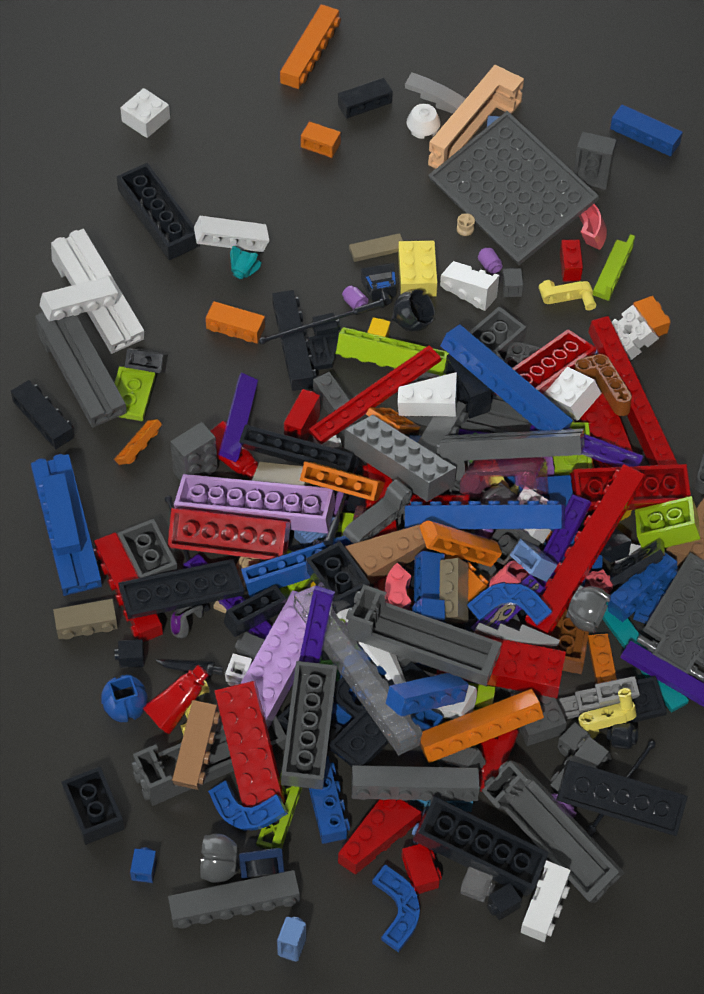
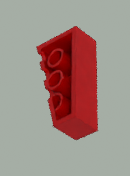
(380, 828)

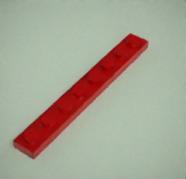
(374, 395)

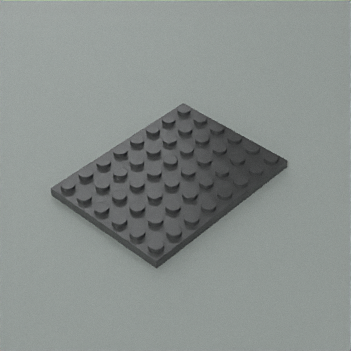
(513, 187)

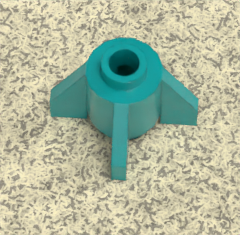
(243, 263)

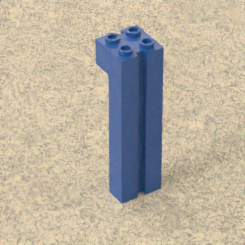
(79, 569)

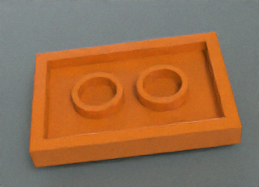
(393, 419)

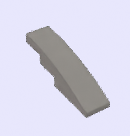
(432, 91)
(523, 635)
(601, 696)

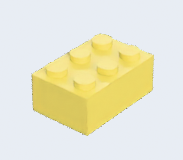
(417, 266)

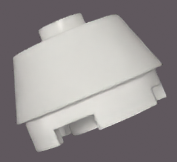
(423, 121)

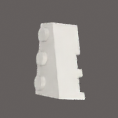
(470, 285)
(429, 397)
(546, 902)

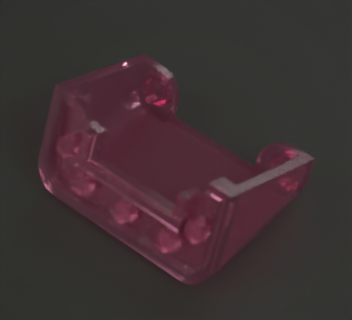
(530, 474)

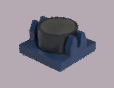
(261, 863)

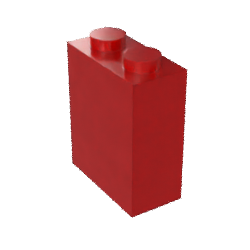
(303, 415)

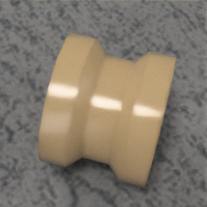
(465, 224)

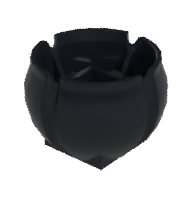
(413, 310)

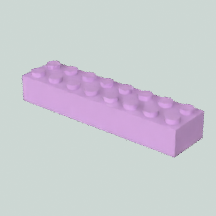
(305, 506)
(277, 660)

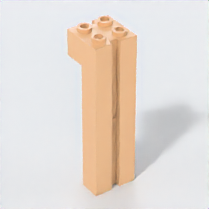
(496, 90)

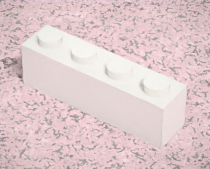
(231, 233)
(78, 298)

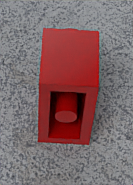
(571, 260)
(420, 868)

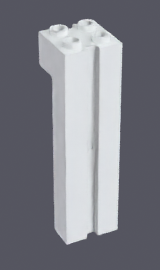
(81, 263)

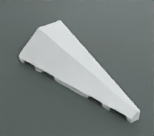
(381, 658)

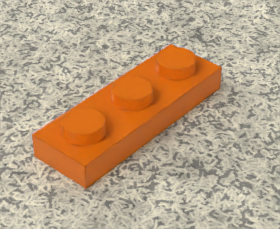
(138, 442)
(601, 658)

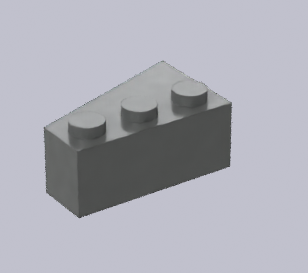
(589, 754)

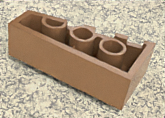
(681, 551)
(381, 553)
(196, 745)

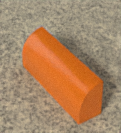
(341, 481)
(460, 543)

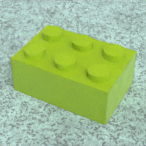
(671, 521)

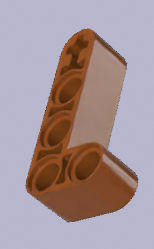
(610, 383)

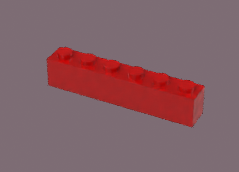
(119, 569)

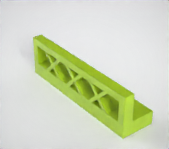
(613, 268)
(281, 829)

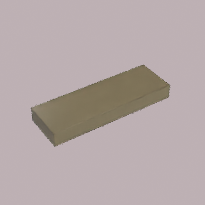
(375, 247)

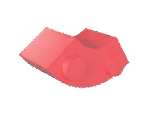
(594, 227)
(510, 574)
(396, 587)

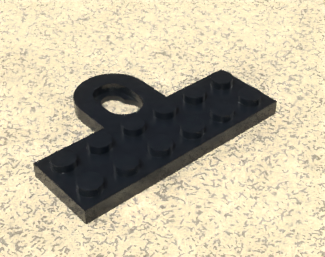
(362, 737)

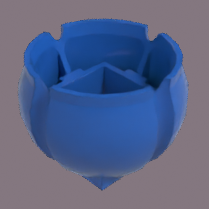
(127, 707)

